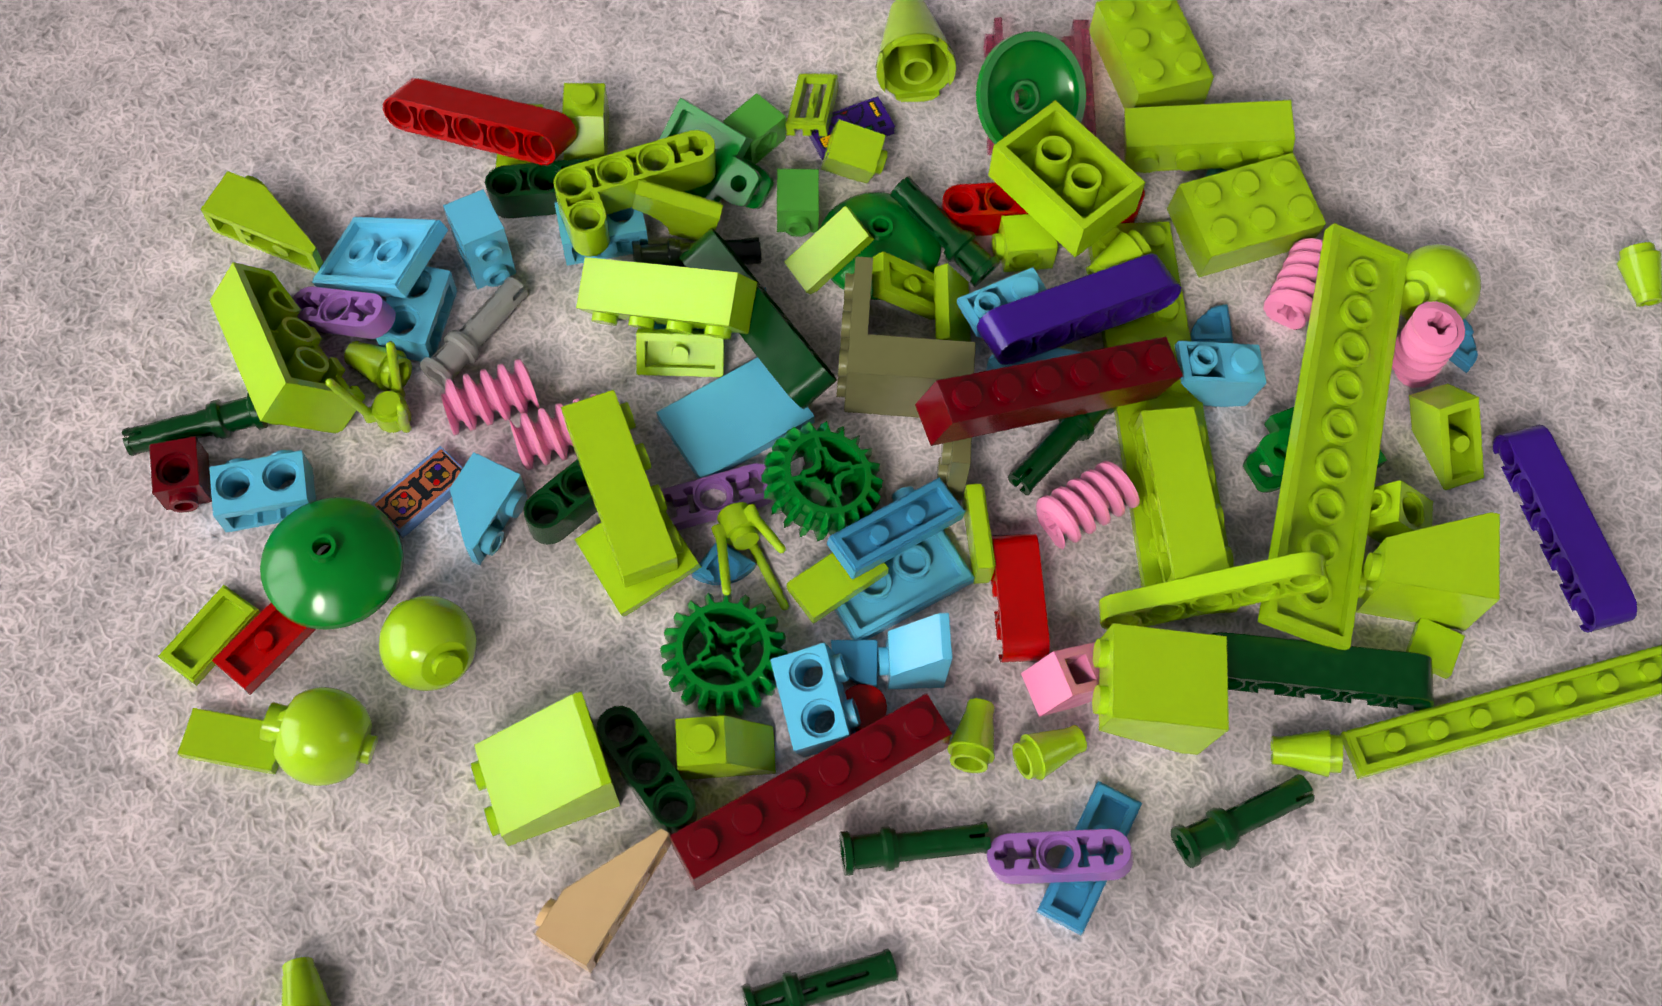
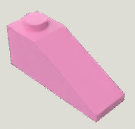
(1062, 679)

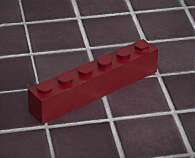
(1046, 390)
(810, 791)

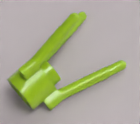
(388, 407)
(740, 528)

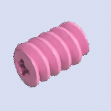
(1295, 284)
(1427, 343)
(488, 396)
(542, 436)
(1084, 500)

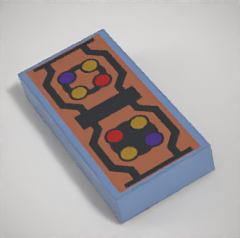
(419, 491)

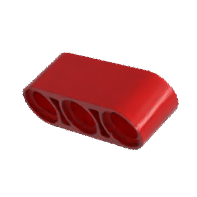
(1021, 598)

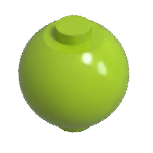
(1443, 276)
(427, 643)
(320, 736)

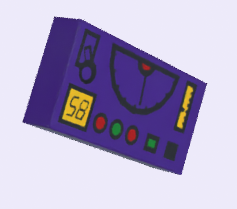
(866, 114)

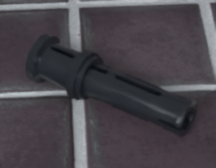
(669, 253)

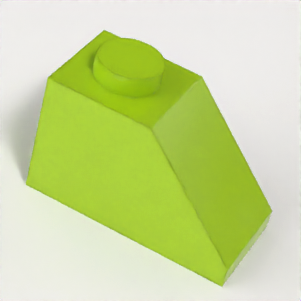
(589, 111)
(1449, 433)
(723, 747)

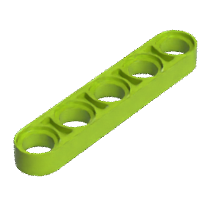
(1215, 591)

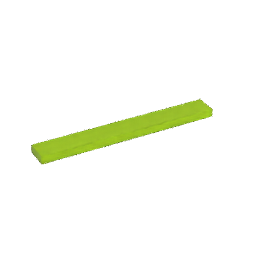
(1504, 712)

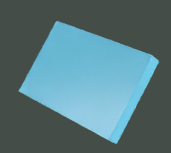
(381, 255)
(731, 419)
(912, 584)

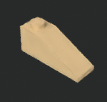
(595, 906)

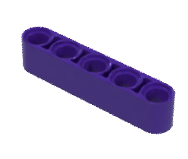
(1078, 309)
(1566, 527)

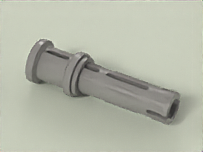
(463, 345)

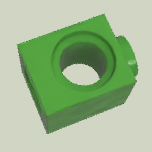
(761, 123)
(797, 201)

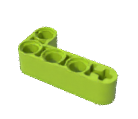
(681, 164)

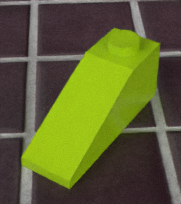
(251, 215)

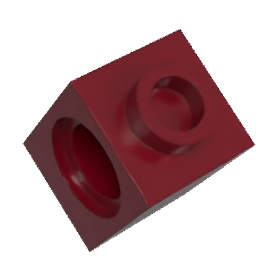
(172, 460)

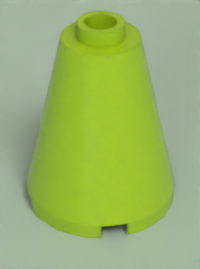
(914, 54)

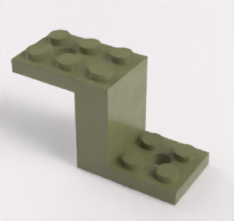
(894, 372)

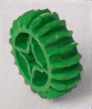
(833, 461)
(739, 641)

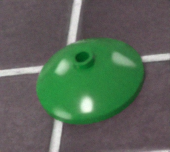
(1035, 68)
(901, 238)
(347, 580)

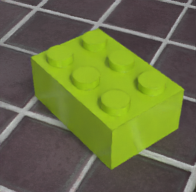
(1150, 53)
(1065, 178)
(1244, 214)

